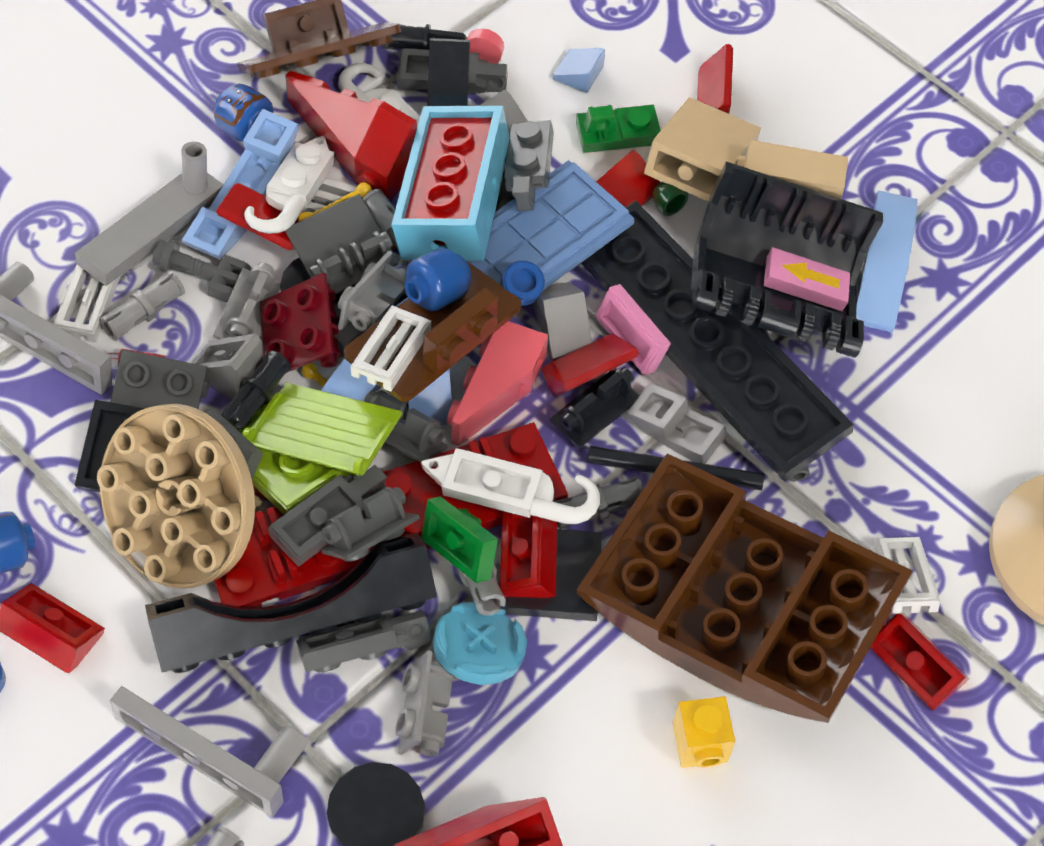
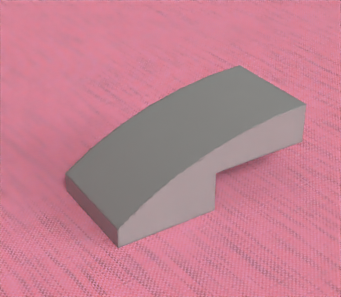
(670, 422)

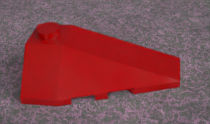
(366, 137)

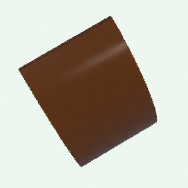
(742, 592)

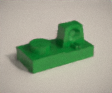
(617, 129)
(459, 539)

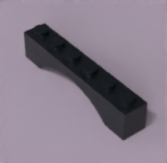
(197, 629)

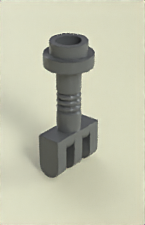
(221, 277)

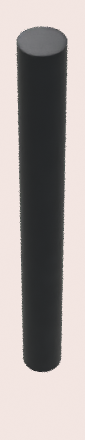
(650, 463)

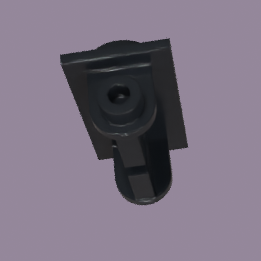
(596, 407)

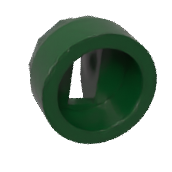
(669, 198)

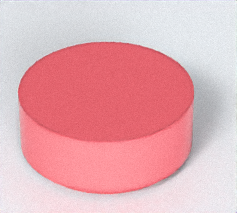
(487, 44)

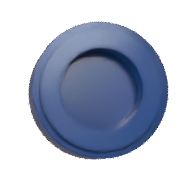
(524, 281)

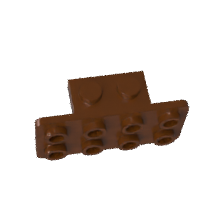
(312, 30)
(452, 334)

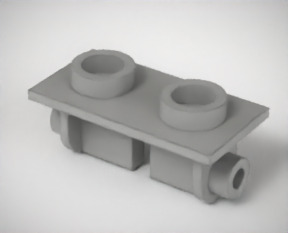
(363, 302)
(243, 307)
(417, 724)

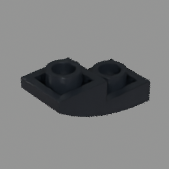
(448, 72)

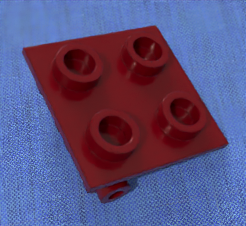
(302, 324)

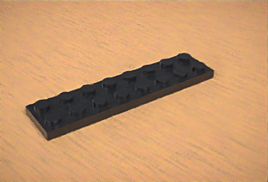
(724, 358)

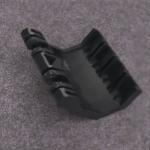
(758, 212)

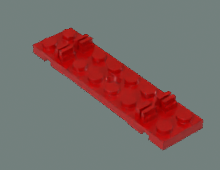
(269, 573)

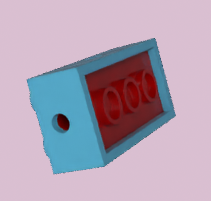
(452, 181)

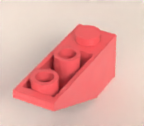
(502, 378)

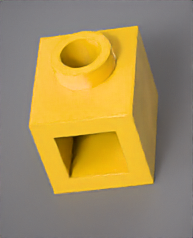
(703, 732)

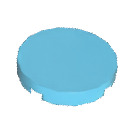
(479, 646)

